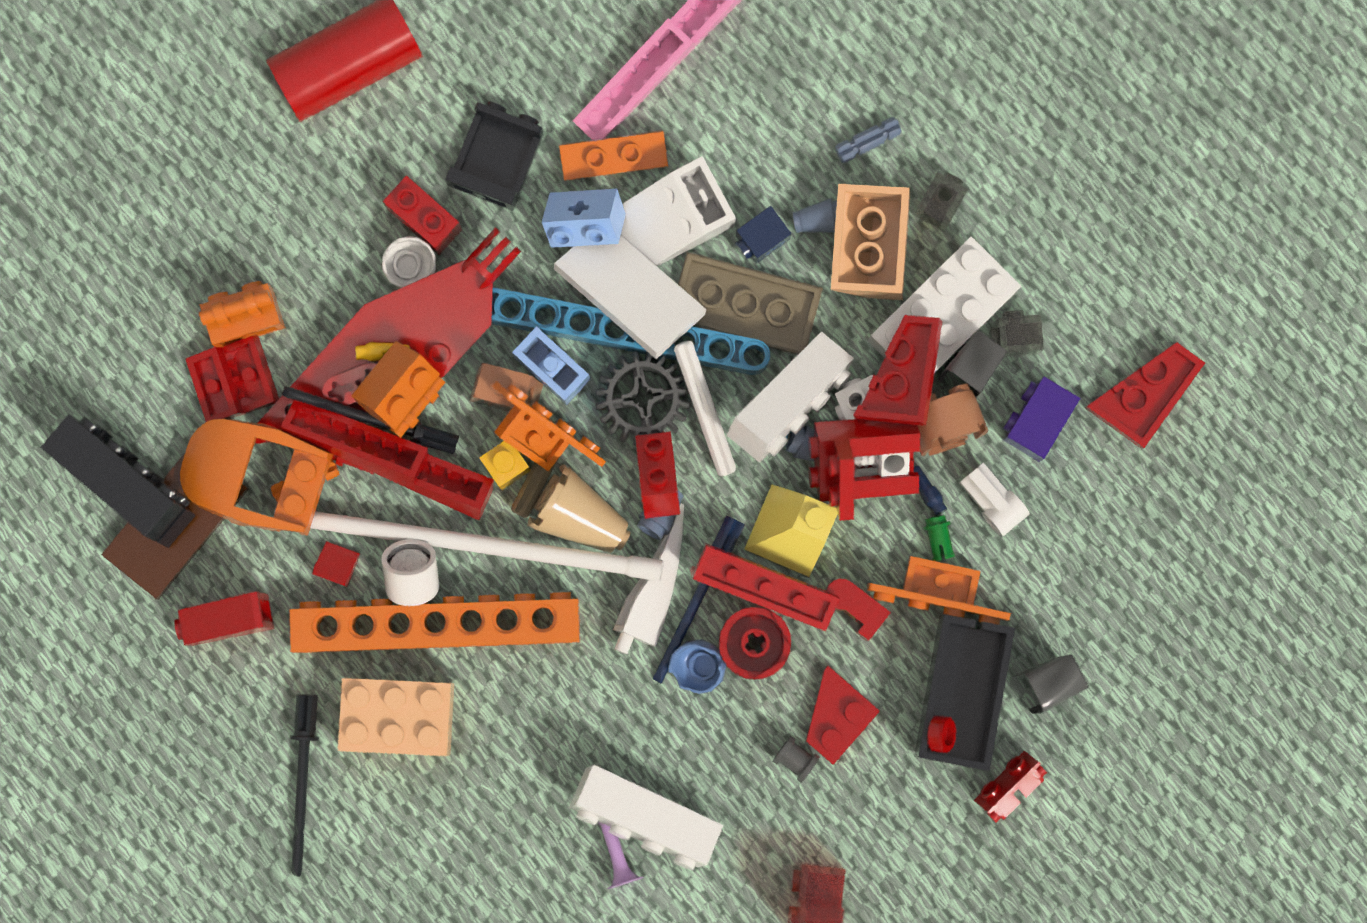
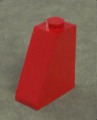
(224, 619)

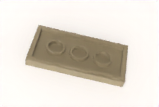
(751, 302)

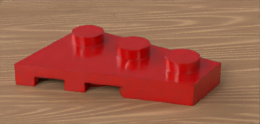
(906, 376)
(1148, 395)

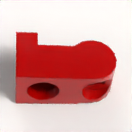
(859, 607)

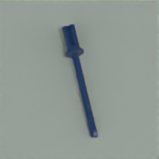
(725, 540)

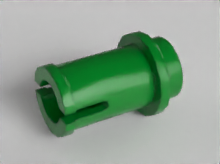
(939, 535)

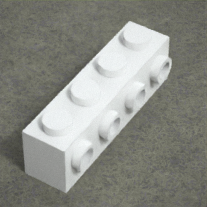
(790, 397)
(646, 817)

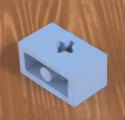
(583, 218)
(551, 365)

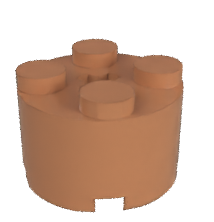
(951, 421)

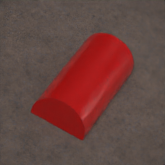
(344, 58)

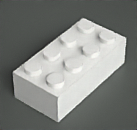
(960, 293)

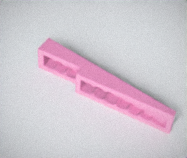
(651, 65)

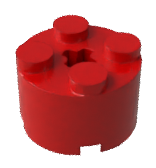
(759, 623)

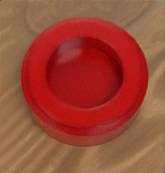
(941, 734)

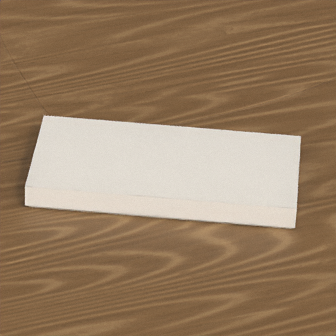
(631, 293)

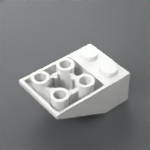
(677, 213)

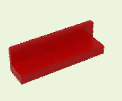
(765, 587)

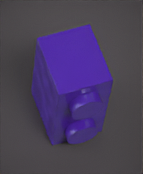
(1040, 419)

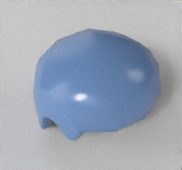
(697, 666)

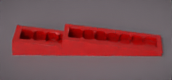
(390, 458)

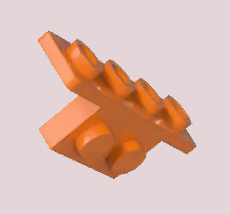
(537, 436)
(942, 586)

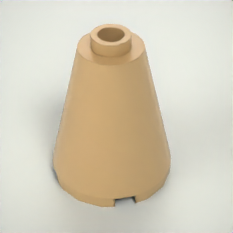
(578, 514)

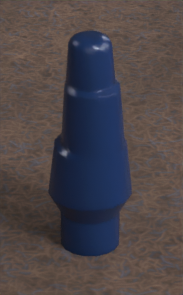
(930, 494)

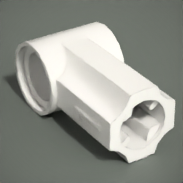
(999, 507)

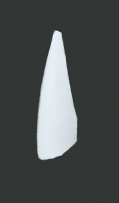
(649, 600)

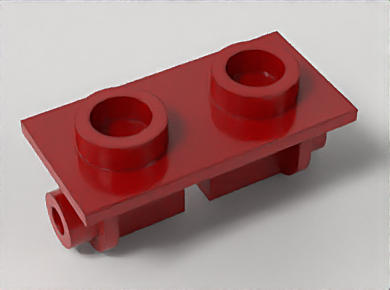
(998, 796)

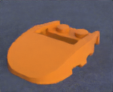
(218, 462)

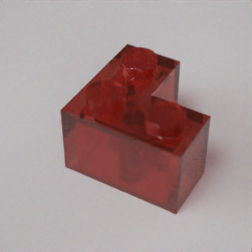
(818, 894)

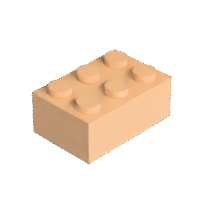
(396, 717)

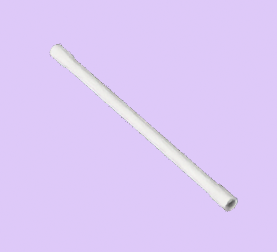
(631, 566)

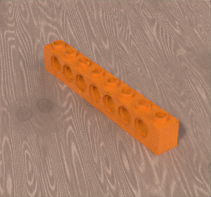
(307, 636)

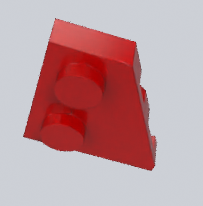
(837, 716)

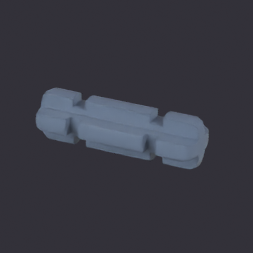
(868, 140)

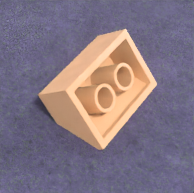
(870, 241)

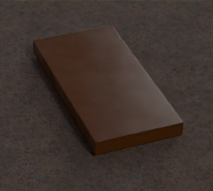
(153, 564)

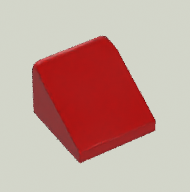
(336, 564)

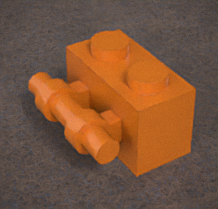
(241, 314)
(399, 388)

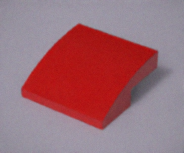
(232, 379)

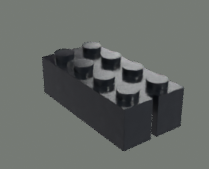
(119, 479)
(968, 686)

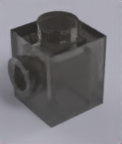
(941, 200)
(1018, 333)

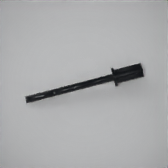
(419, 434)
(304, 732)

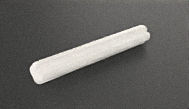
(705, 408)

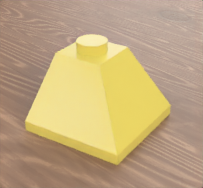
(791, 529)

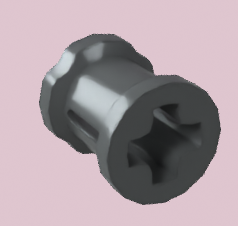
(796, 759)

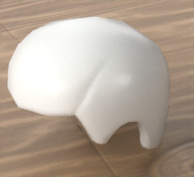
(408, 261)

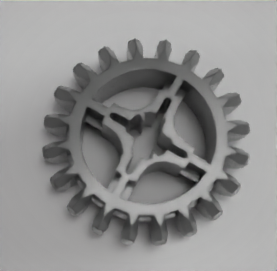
(626, 400)

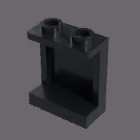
(496, 155)

